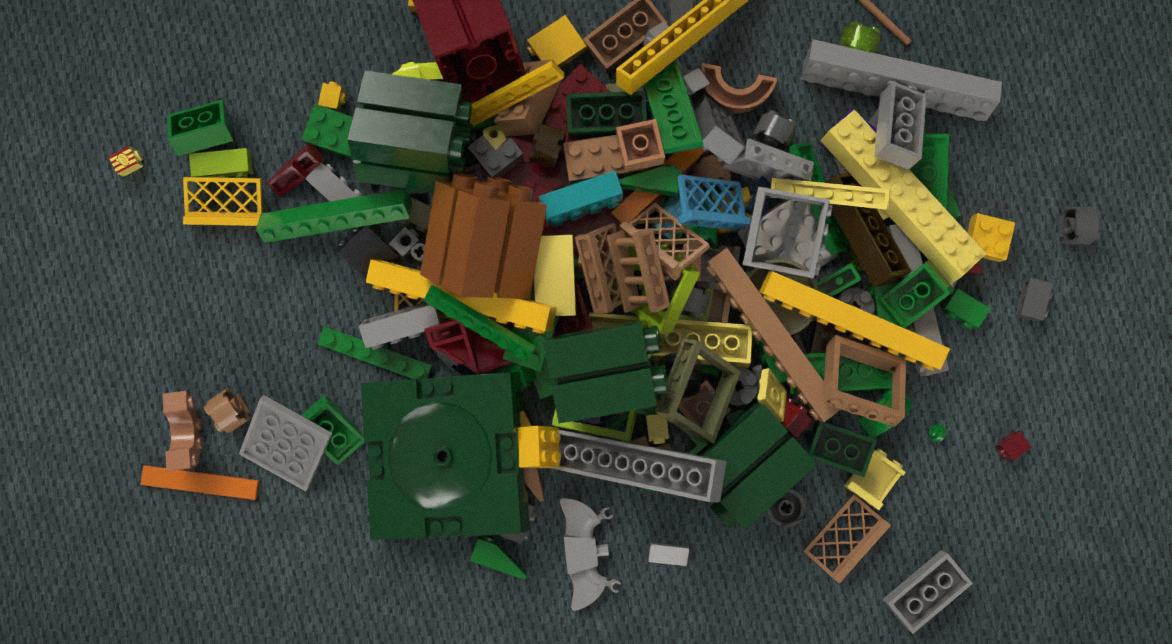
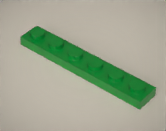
(479, 323)
(380, 357)

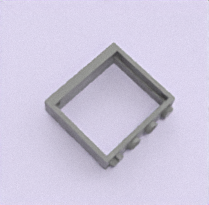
(755, 224)

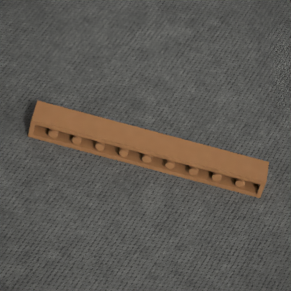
(771, 332)

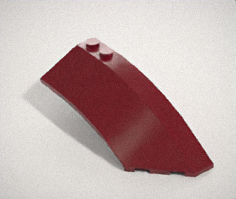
(482, 354)

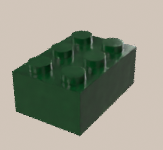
(842, 448)

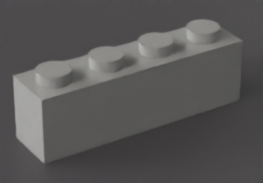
(330, 185)

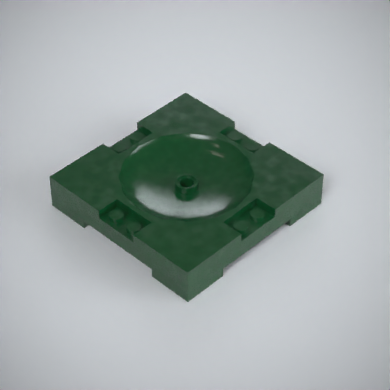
(411, 484)

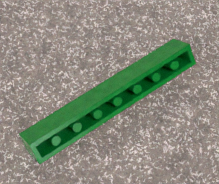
(335, 215)

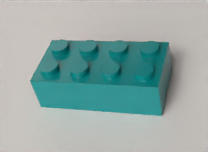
(582, 198)

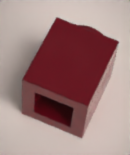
(1012, 446)

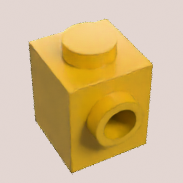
(332, 96)

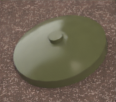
(789, 318)

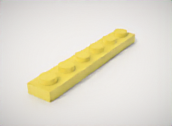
(837, 193)

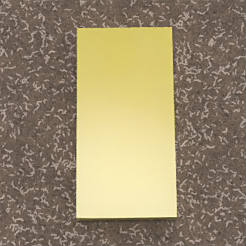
(555, 274)

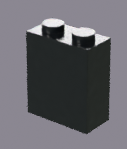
(362, 247)

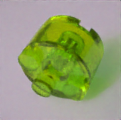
(860, 37)

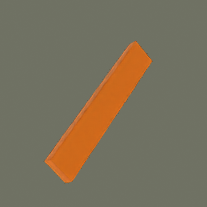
(638, 201)
(200, 482)

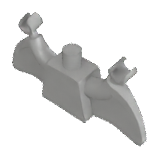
(583, 552)

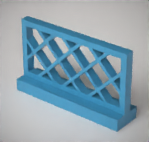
(714, 217)

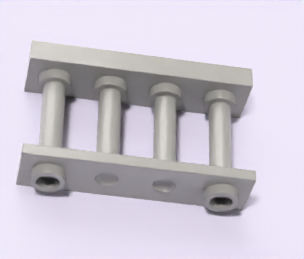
(769, 162)

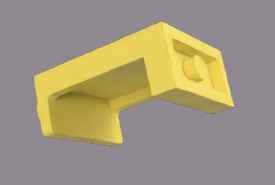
(877, 481)

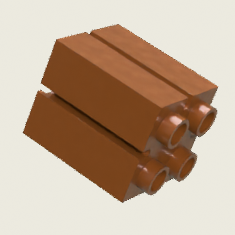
(483, 237)

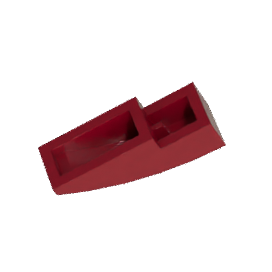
(295, 170)

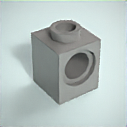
(396, 243)

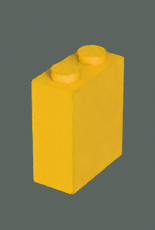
(557, 42)

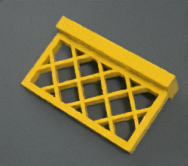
(222, 218)

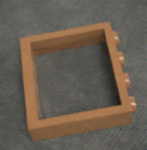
(873, 357)

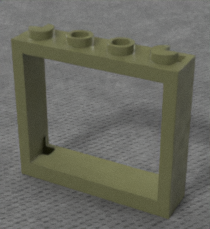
(678, 381)

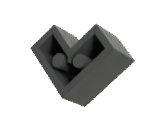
(498, 161)

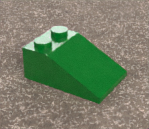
(916, 294)
(344, 436)

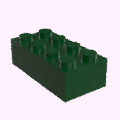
(600, 113)

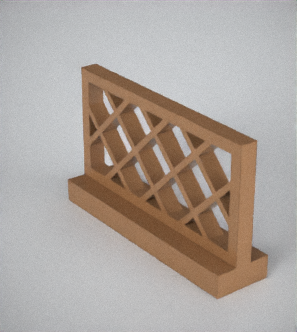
(668, 263)
(595, 270)
(859, 550)

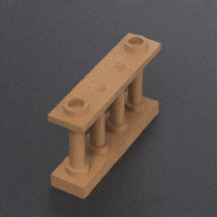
(650, 268)

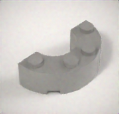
(693, 79)

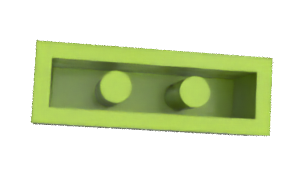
(221, 163)

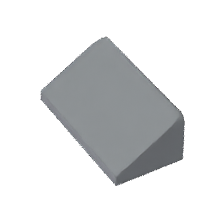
(668, 554)

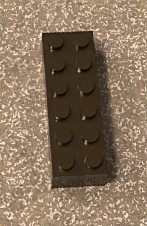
(869, 239)

